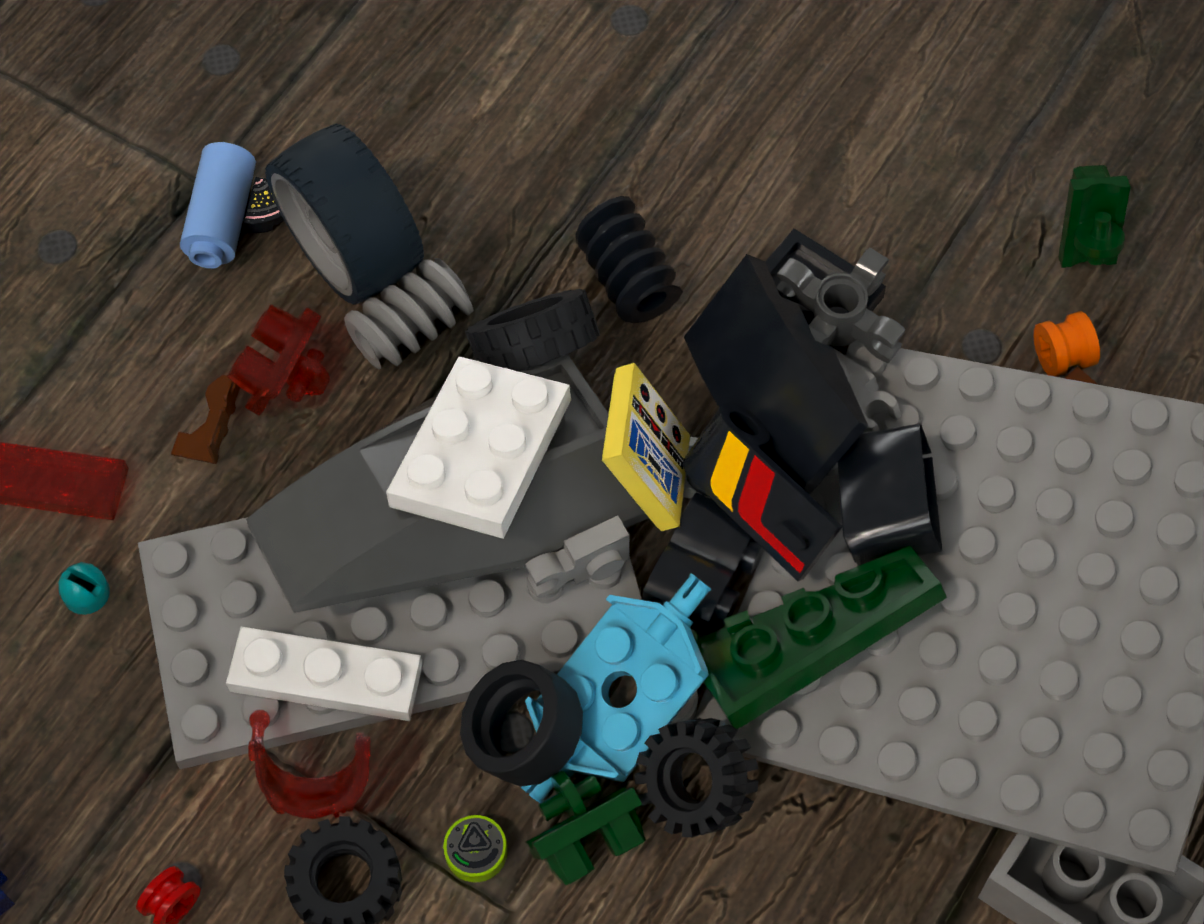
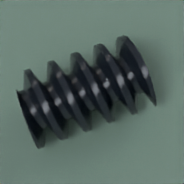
(627, 261)

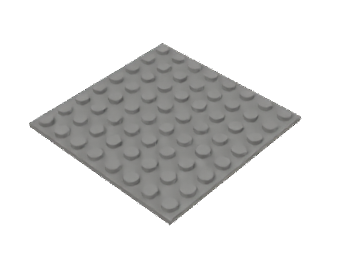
(1071, 630)

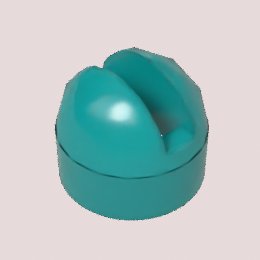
(77, 597)

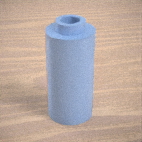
(217, 204)

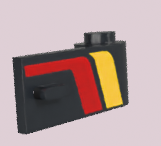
(756, 492)

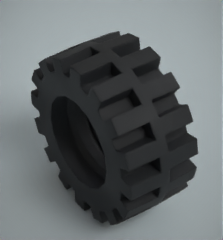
(336, 841)

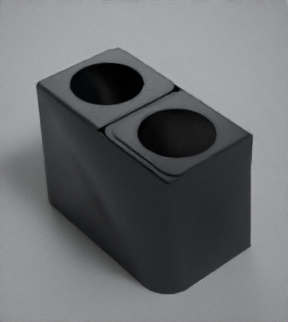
(889, 494)

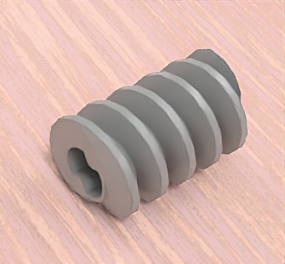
(406, 311)

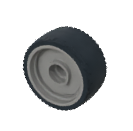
(345, 213)

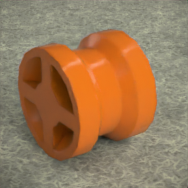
(1066, 344)

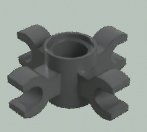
(849, 292)

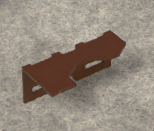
(206, 440)

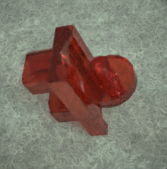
(266, 377)

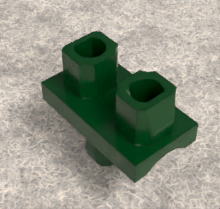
(1094, 217)
(611, 815)

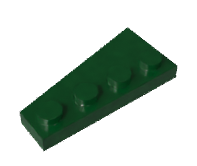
(784, 649)

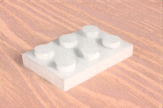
(479, 447)

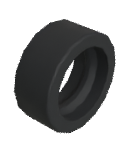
(488, 707)

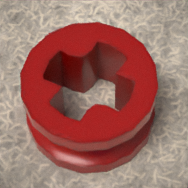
(168, 897)

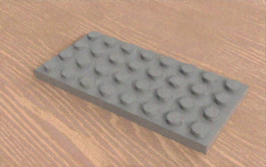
(217, 580)

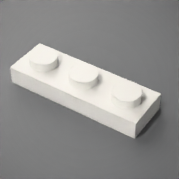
(324, 673)

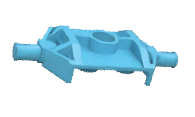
(658, 652)

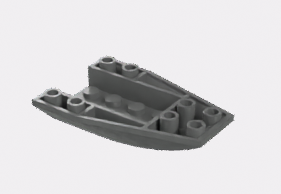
(342, 543)

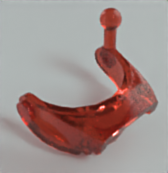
(302, 795)

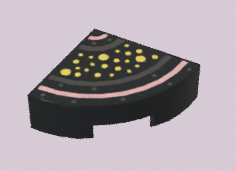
(261, 209)

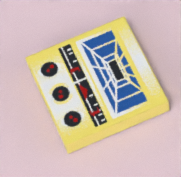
(646, 447)

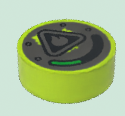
(475, 848)

